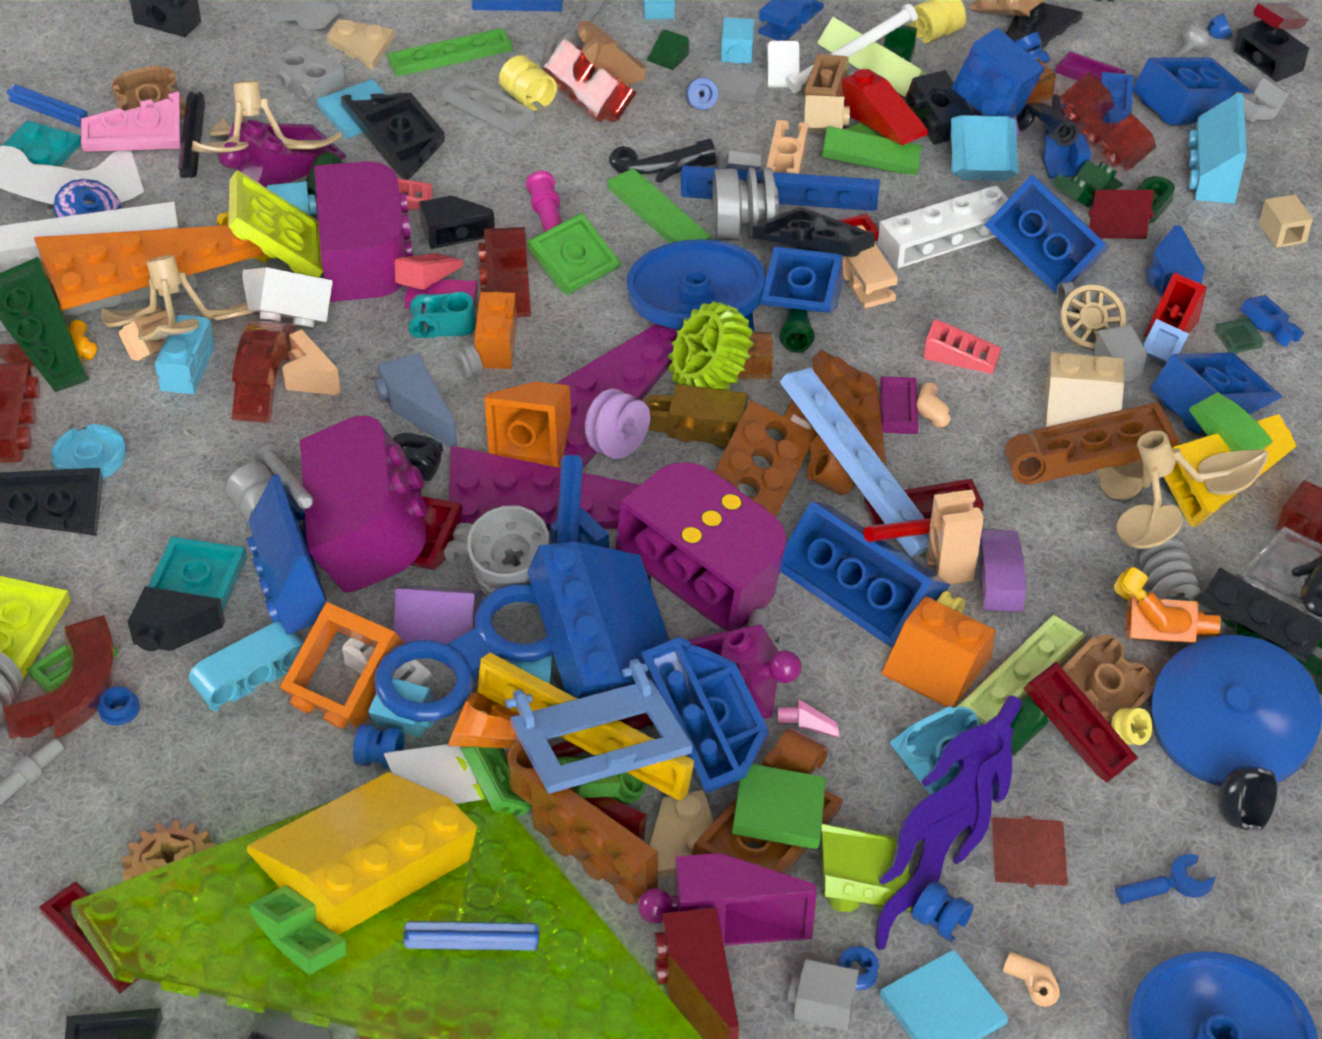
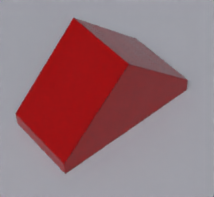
(1180, 304)

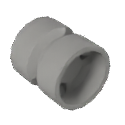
(247, 486)

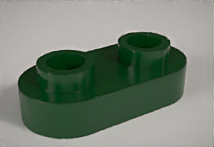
(1163, 195)

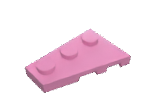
(140, 128)

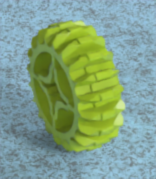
(711, 347)

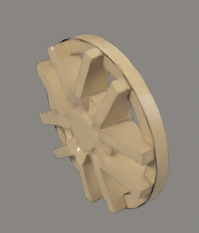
(1091, 315)

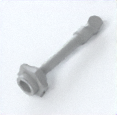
(1195, 39)

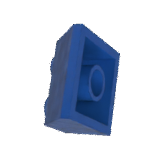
(803, 280)

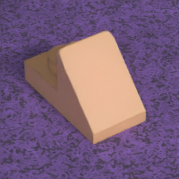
(138, 348)
(309, 367)

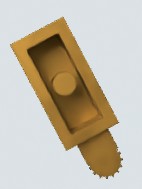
(697, 414)

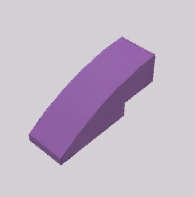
(1001, 570)

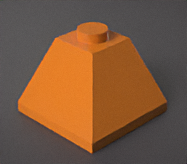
(529, 422)

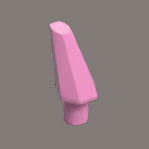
(807, 719)

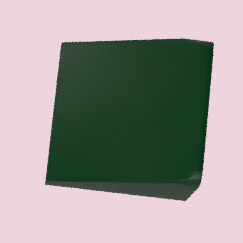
(669, 49)

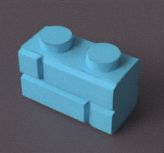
(185, 357)

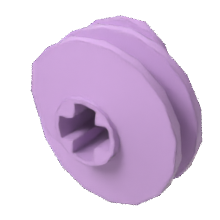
(616, 423)

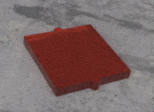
(1029, 851)

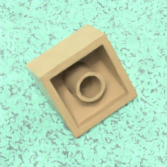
(1082, 387)

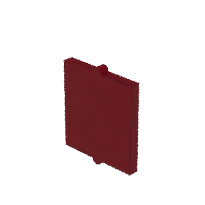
(1121, 213)

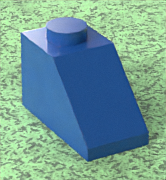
(1176, 256)

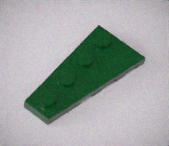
(38, 324)

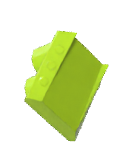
(852, 867)

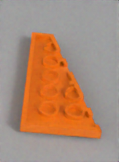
(114, 263)

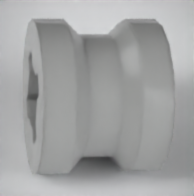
(456, 550)

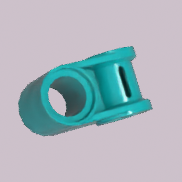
(444, 315)

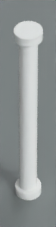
(907, 14)

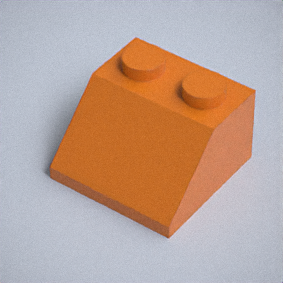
(939, 652)

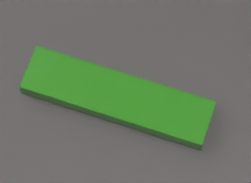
(449, 52)
(655, 208)

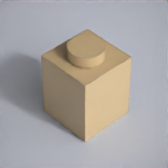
(824, 112)
(1285, 220)

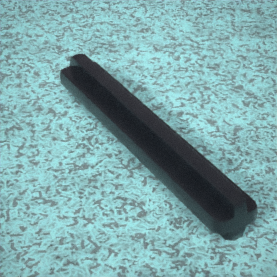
(191, 132)

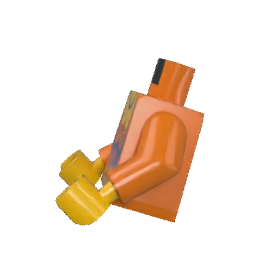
(1162, 619)

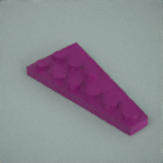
(629, 368)
(491, 481)

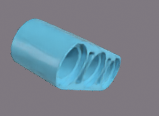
(245, 665)

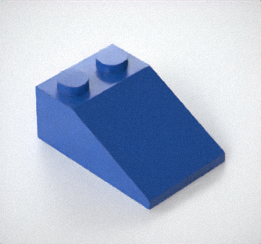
(1185, 87)
(1197, 376)

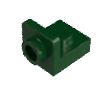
(902, 42)

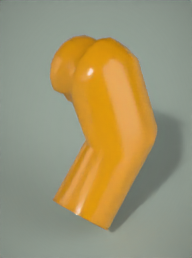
(85, 348)

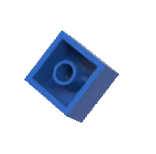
(997, 76)

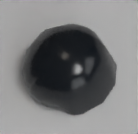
(1248, 790)

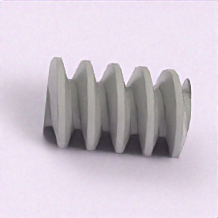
(1169, 571)

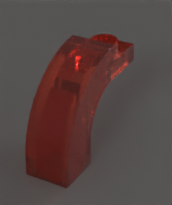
(255, 369)
(77, 699)

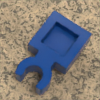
(1270, 317)

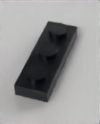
(1262, 614)

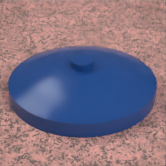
(687, 273)
(1236, 706)
(1216, 999)

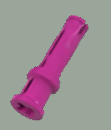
(544, 198)

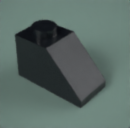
(454, 221)
(173, 618)

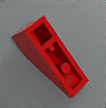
(881, 107)

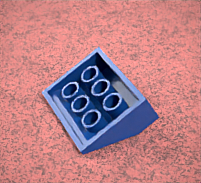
(595, 613)

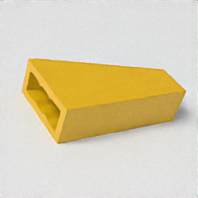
(1193, 496)

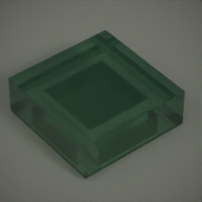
(1239, 335)

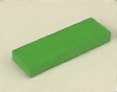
(871, 151)

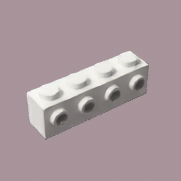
(940, 227)

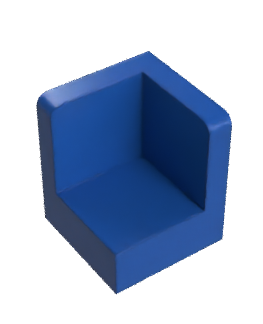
(1065, 159)

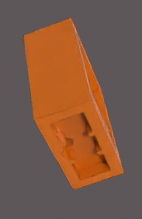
(311, 653)

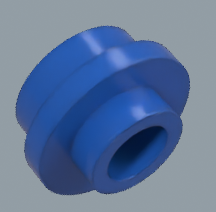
(114, 697)

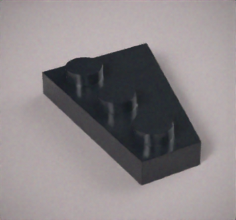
(1046, 20)
(814, 231)

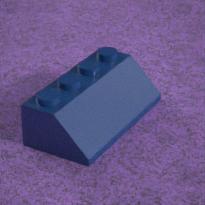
(282, 561)
(857, 577)

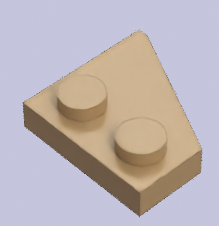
(361, 40)
(678, 828)

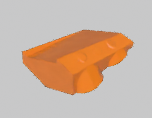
(483, 724)

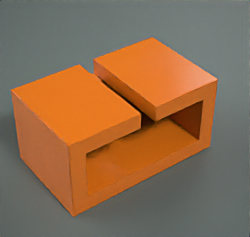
(496, 329)

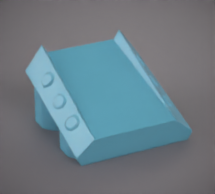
(984, 148)
(924, 741)

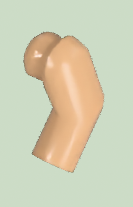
(932, 407)
(1037, 977)

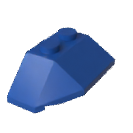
(711, 708)

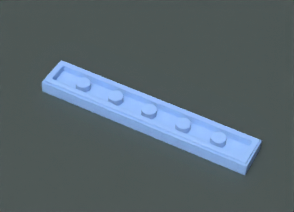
(854, 454)

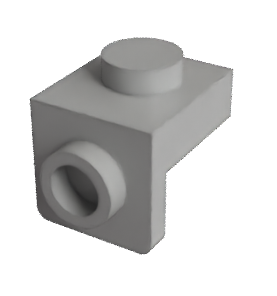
(1264, 102)

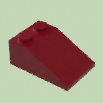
(696, 971)

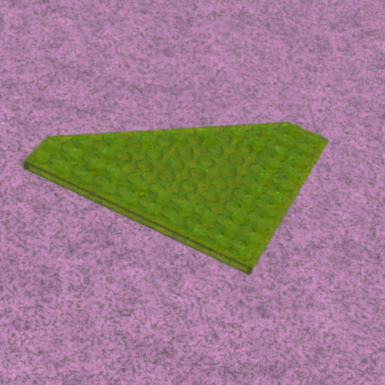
(196, 936)

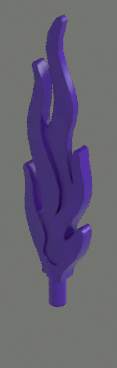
(964, 802)

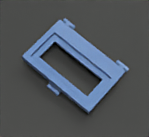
(538, 726)

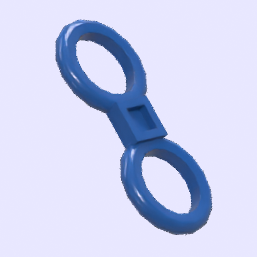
(460, 655)

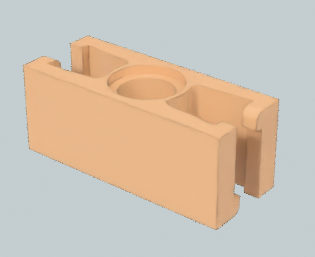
(788, 153)
(870, 277)
(954, 536)

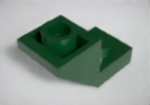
(1087, 181)

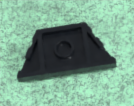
(397, 129)

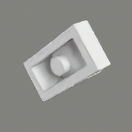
(781, 61)

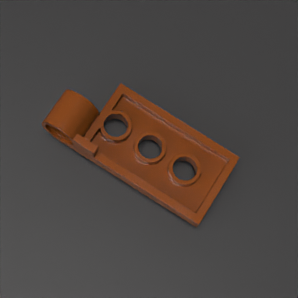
(859, 399)
(1084, 444)
(783, 455)
(792, 753)
(585, 832)

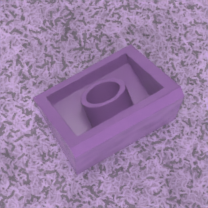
(434, 612)

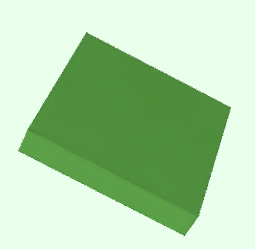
(573, 254)
(780, 806)

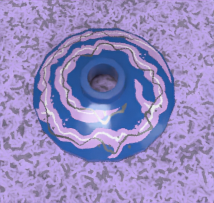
(71, 198)

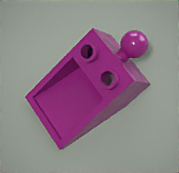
(267, 157)
(757, 661)
(750, 899)

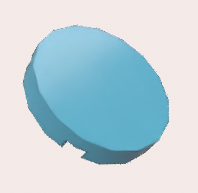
(90, 448)

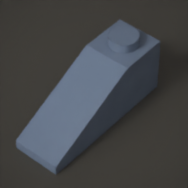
(415, 397)

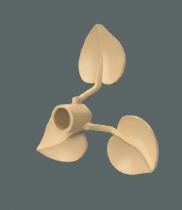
(247, 103)
(166, 280)
(1154, 525)

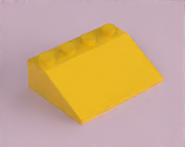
(367, 849)

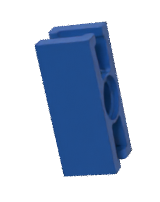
(786, 17)

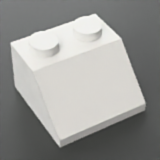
(287, 295)

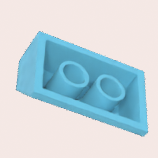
(1218, 152)

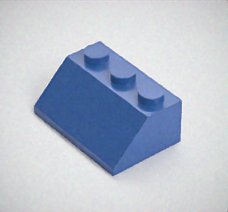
(1046, 234)

